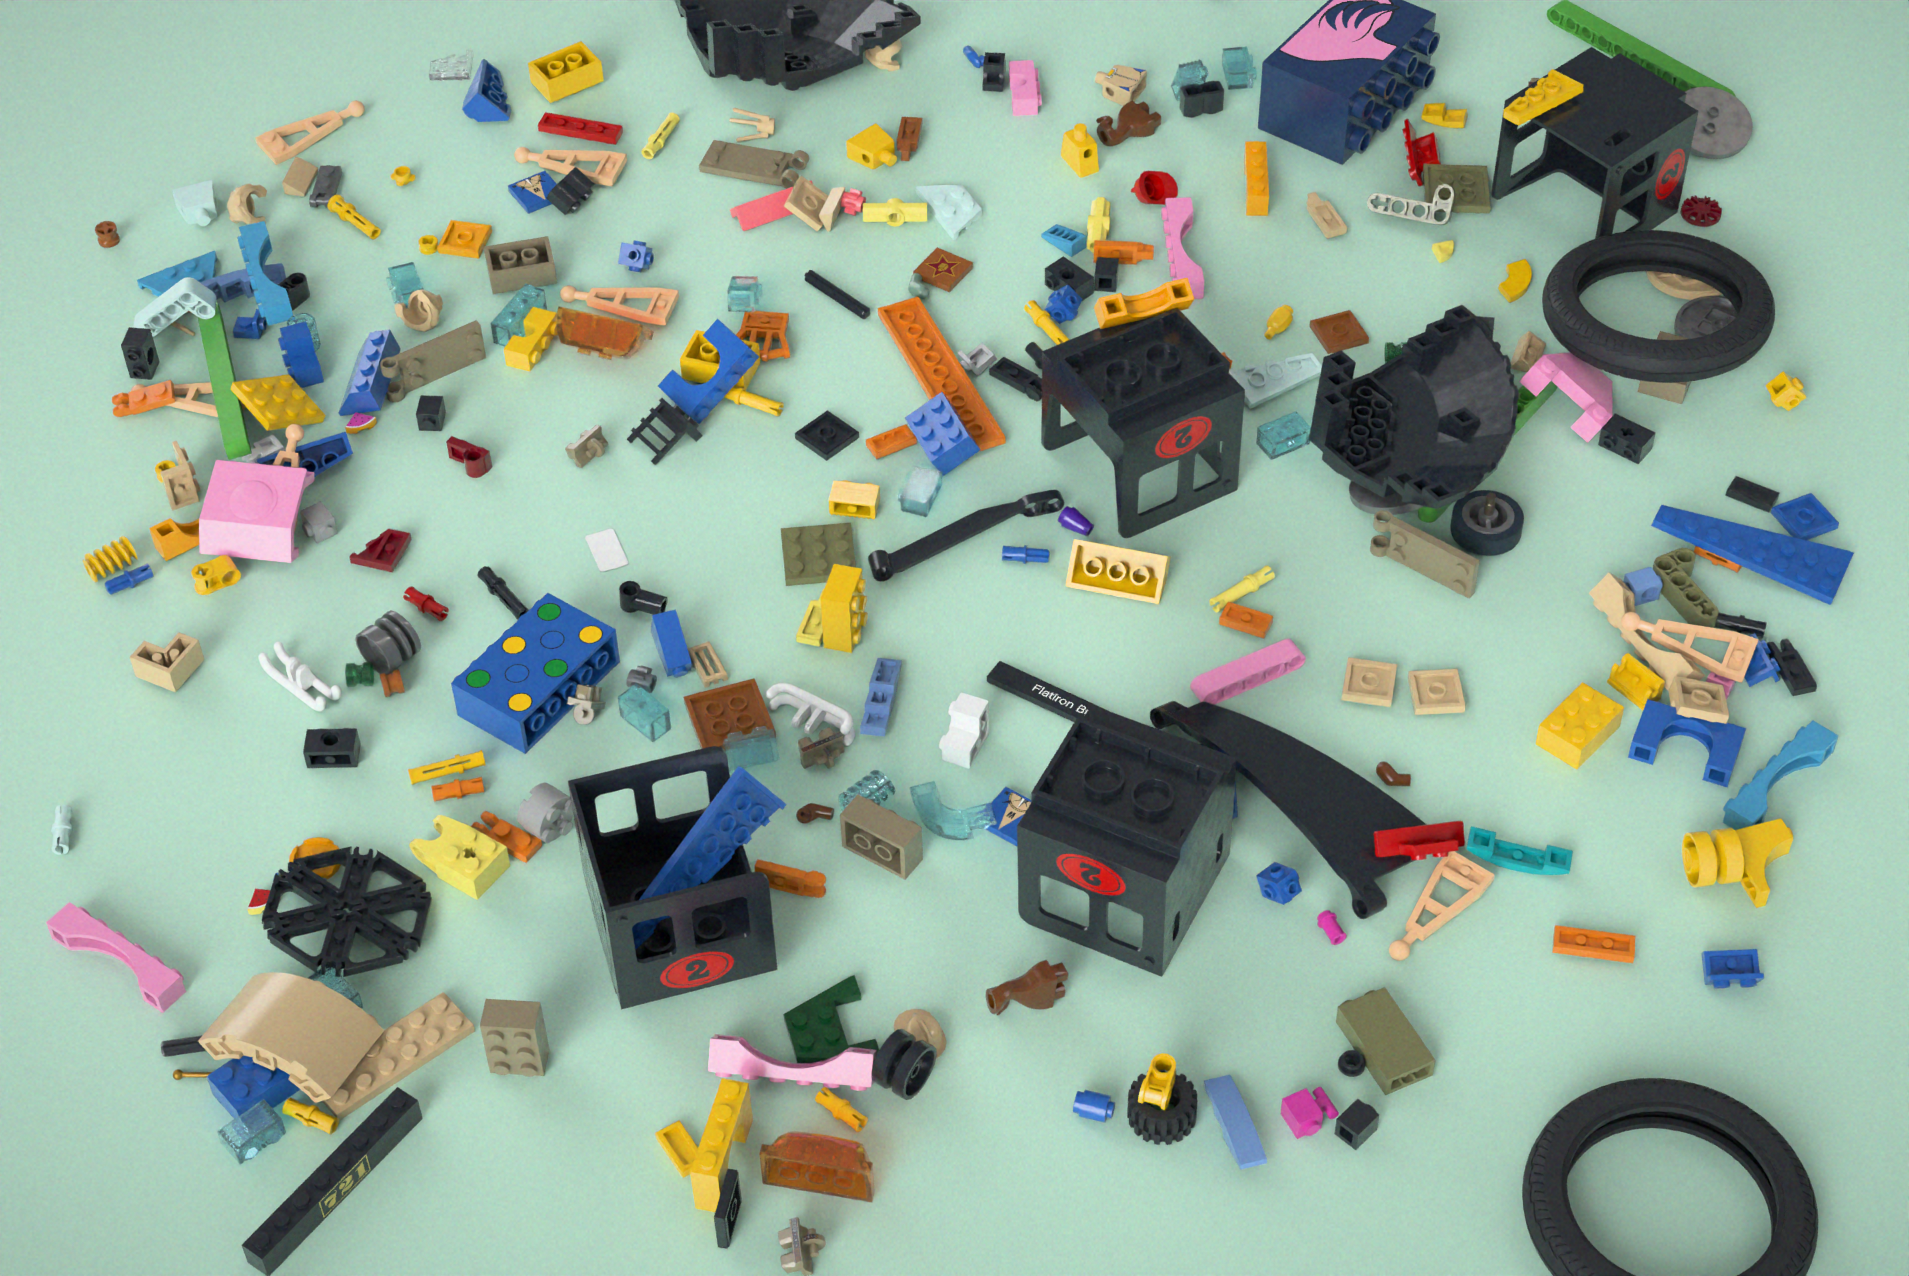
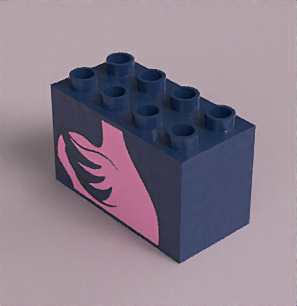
(1347, 74)

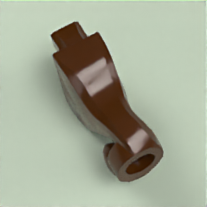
(1131, 122)
(1034, 989)

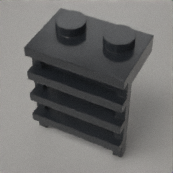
(674, 420)

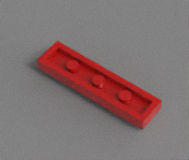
(580, 128)

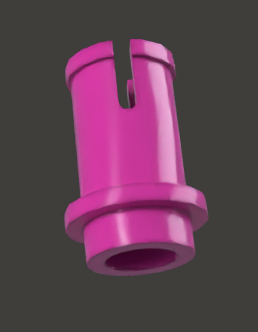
(1328, 922)

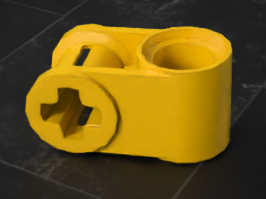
(216, 574)
(1158, 1085)

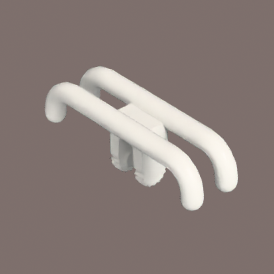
(299, 679)
(811, 705)

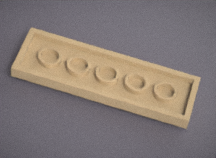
(400, 1052)

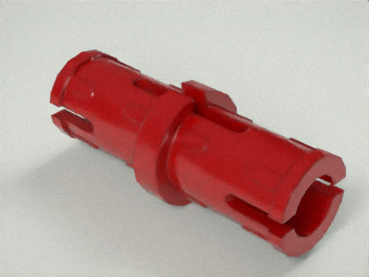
(426, 603)

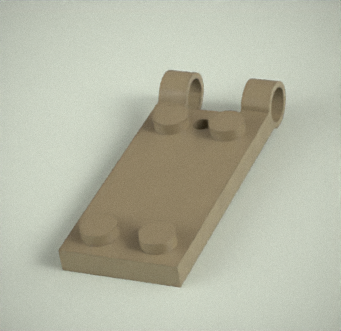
(753, 163)
(433, 359)
(1425, 554)

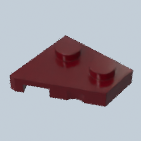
(383, 551)

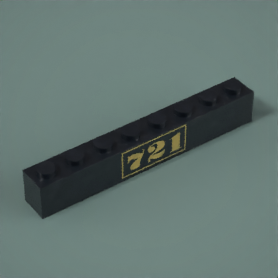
(332, 1182)

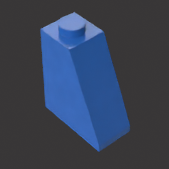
(671, 643)

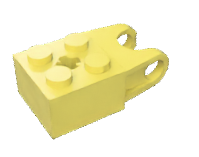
(462, 856)

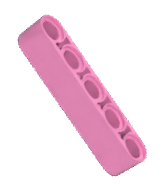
(1248, 672)

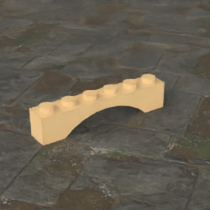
(1617, 599)

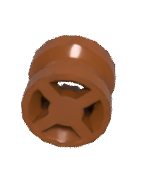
(107, 234)
(392, 683)

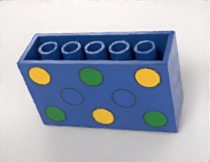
(532, 669)

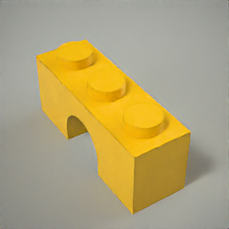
(526, 351)

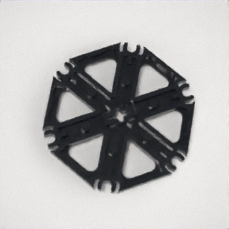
(328, 910)

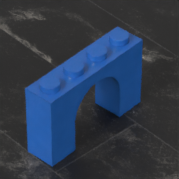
(735, 360)
(1662, 721)

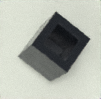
(1106, 274)
(430, 413)
(1357, 1124)

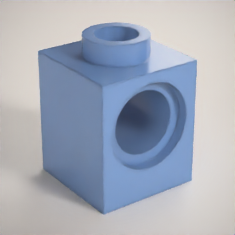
(1644, 585)

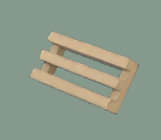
(712, 676)

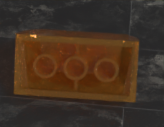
(600, 334)
(818, 1165)

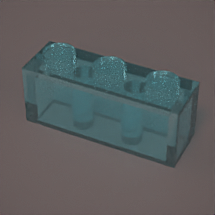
(510, 319)

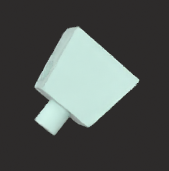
(196, 202)

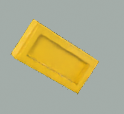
(678, 1146)

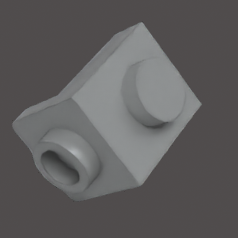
(977, 360)

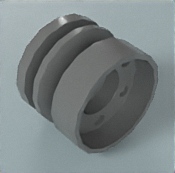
(388, 642)

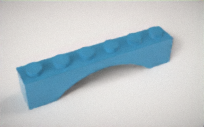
(273, 298)
(1808, 749)

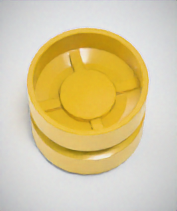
(1712, 857)

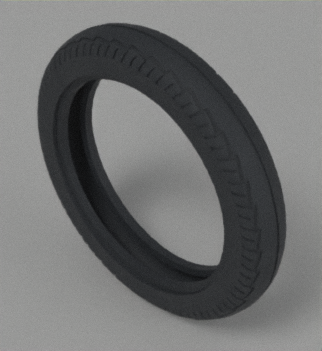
(1652, 358)
(1676, 1107)

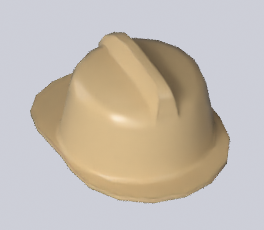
(923, 1027)

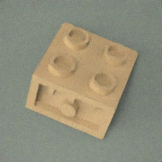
(179, 481)

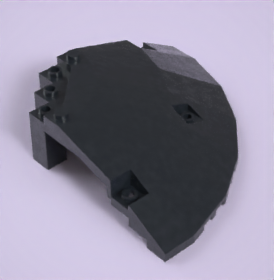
(791, 38)
(1425, 419)

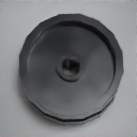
(903, 1064)

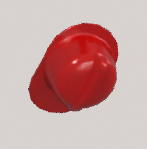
(1155, 187)

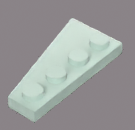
(1275, 378)

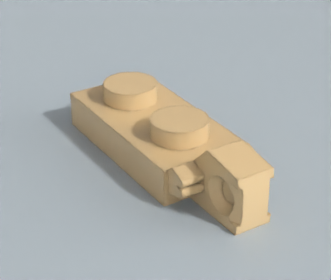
(1325, 216)

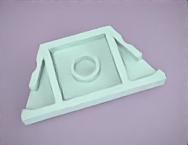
(950, 206)

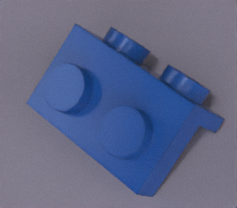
(1731, 967)

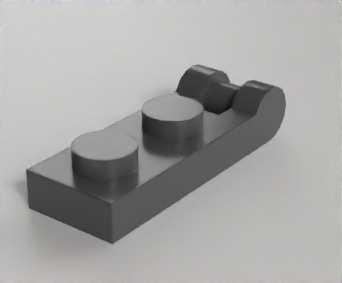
(325, 185)

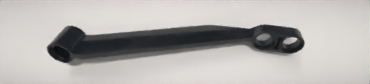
(885, 565)

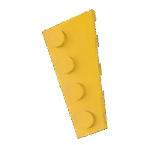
(1545, 96)

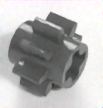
(642, 677)

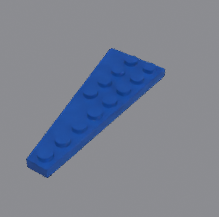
(1786, 559)
(722, 828)

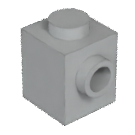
(318, 522)

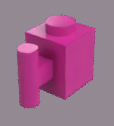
(1304, 1113)

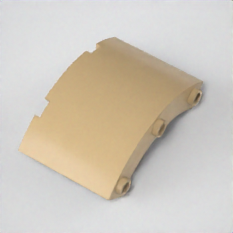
(295, 1028)

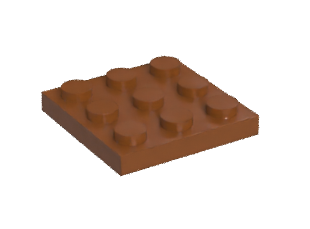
(727, 711)

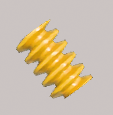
(109, 558)

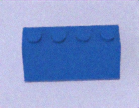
(367, 384)

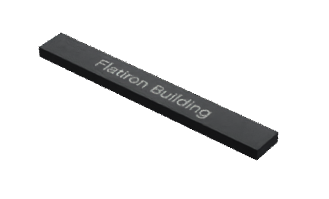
(1038, 692)

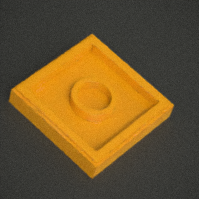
(464, 239)

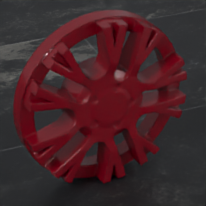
(1701, 210)

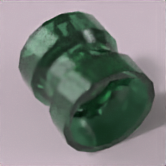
(1392, 351)
(359, 674)

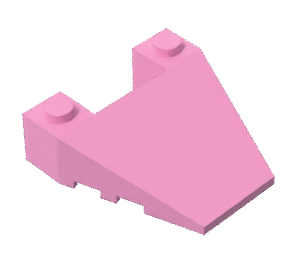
(1581, 383)

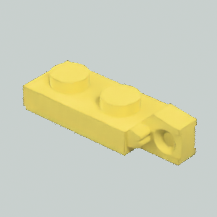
(811, 628)

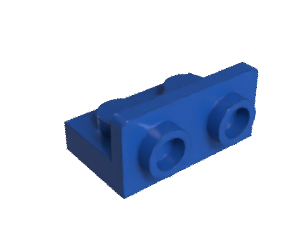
(1761, 666)

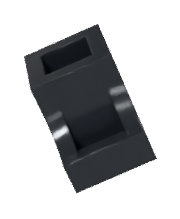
(994, 72)

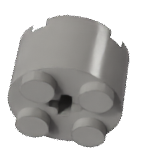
(546, 813)

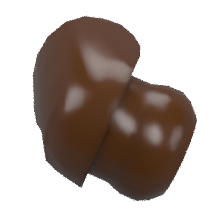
(1390, 776)
(813, 811)

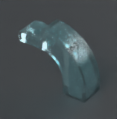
(948, 822)

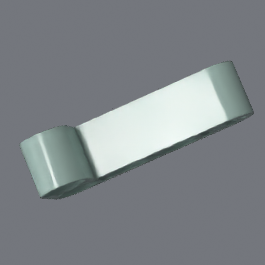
(180, 298)

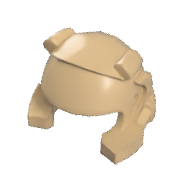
(882, 58)
(241, 204)
(422, 310)

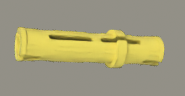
(652, 147)
(1249, 584)

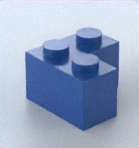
(300, 355)

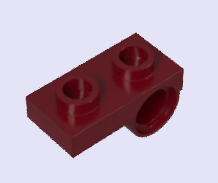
(476, 459)

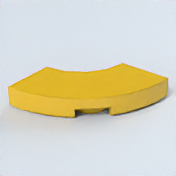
(1517, 282)

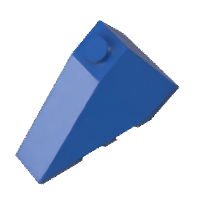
(485, 96)

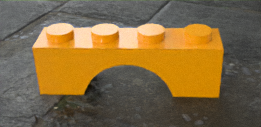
(1256, 178)
(1123, 309)
(175, 538)

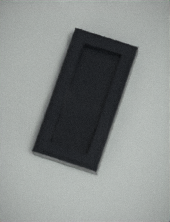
(1752, 494)

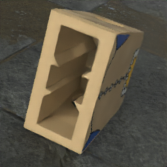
(1122, 83)

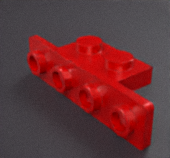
(1420, 151)
(1420, 840)

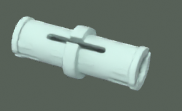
(61, 829)

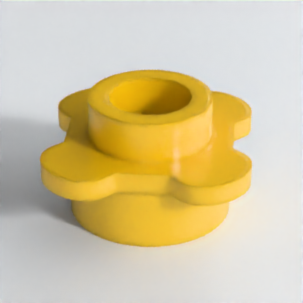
(402, 175)

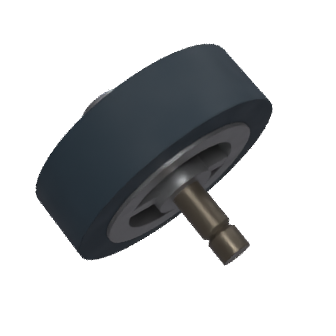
(1487, 522)

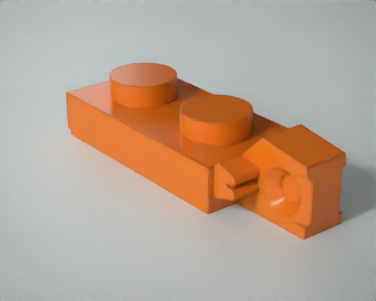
(1125, 251)

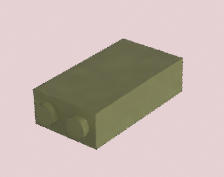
(1385, 1040)

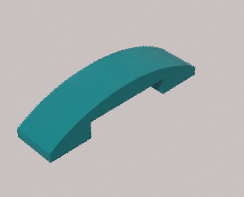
(1518, 857)

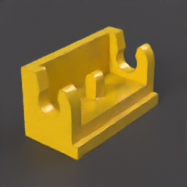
(1636, 681)

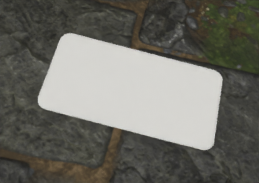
(606, 550)

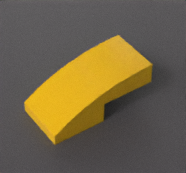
(1438, 115)

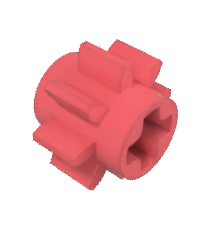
(853, 201)

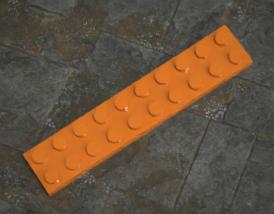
(938, 367)

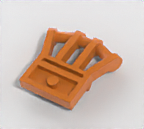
(767, 326)

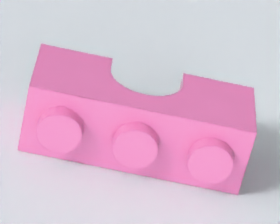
(1024, 87)

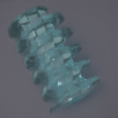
(872, 787)

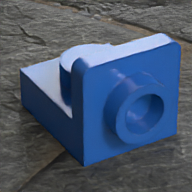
(250, 326)

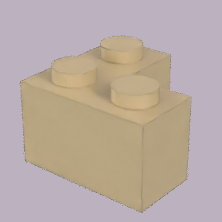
(169, 665)

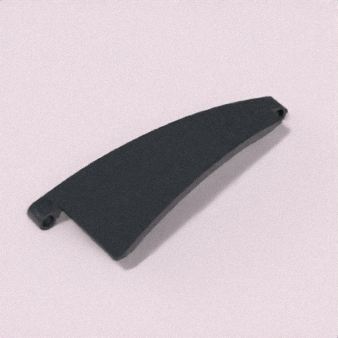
(1317, 793)

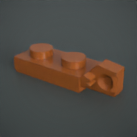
(908, 136)

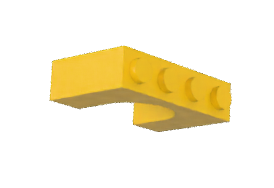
(727, 1122)

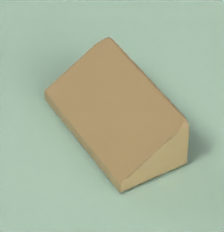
(299, 177)
(832, 207)
(1527, 352)

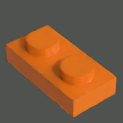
(1246, 620)

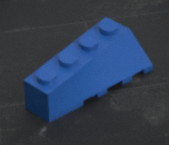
(317, 455)

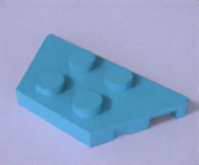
(199, 268)

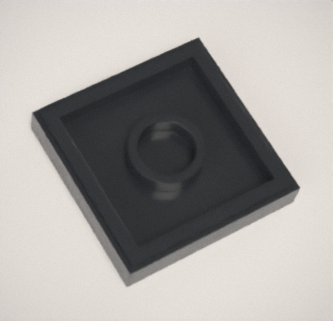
(827, 435)
(727, 1208)

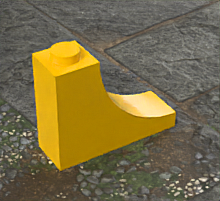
(1760, 847)

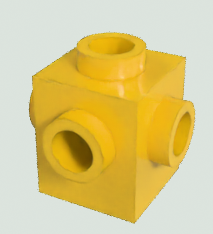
(1786, 391)

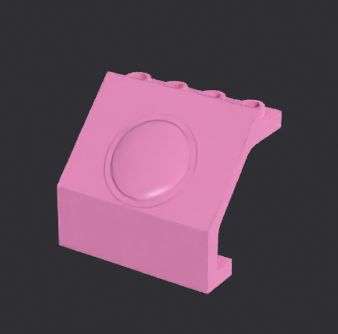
(252, 510)

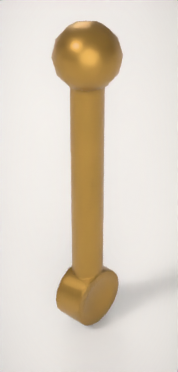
(179, 1074)

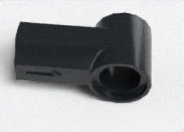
(634, 599)

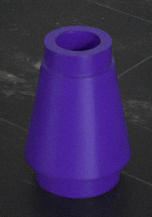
(1073, 520)

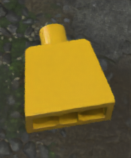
(872, 148)
(1080, 151)

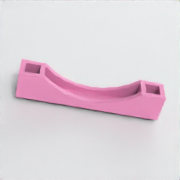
(1179, 220)
(79, 931)
(736, 1056)

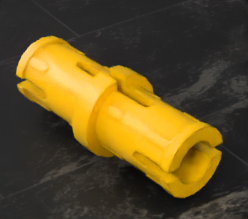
(841, 1109)
(310, 1115)

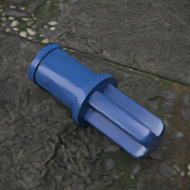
(1025, 554)
(128, 579)

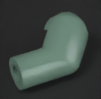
(917, 288)

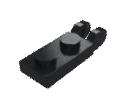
(1018, 378)
(1792, 668)

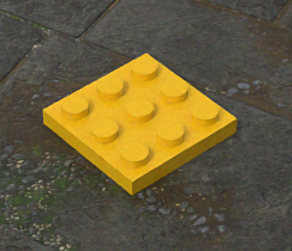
(277, 402)

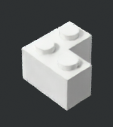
(966, 730)

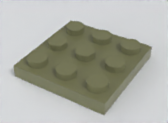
(1467, 180)
(813, 551)

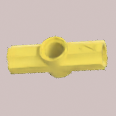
(894, 212)
(1098, 222)

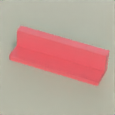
(762, 210)

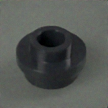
(1351, 1057)

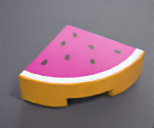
(360, 422)

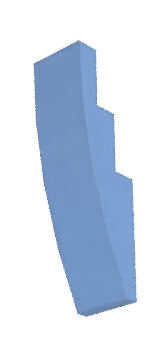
(238, 283)
(881, 697)
(1235, 1122)

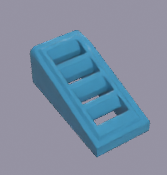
(1071, 245)

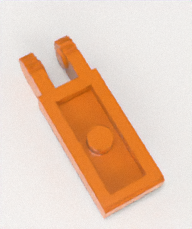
(144, 399)
(518, 842)
(792, 879)

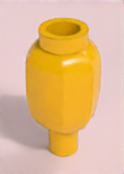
(1279, 321)

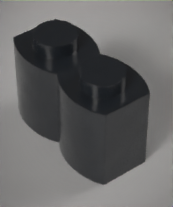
(1201, 99)
(570, 191)

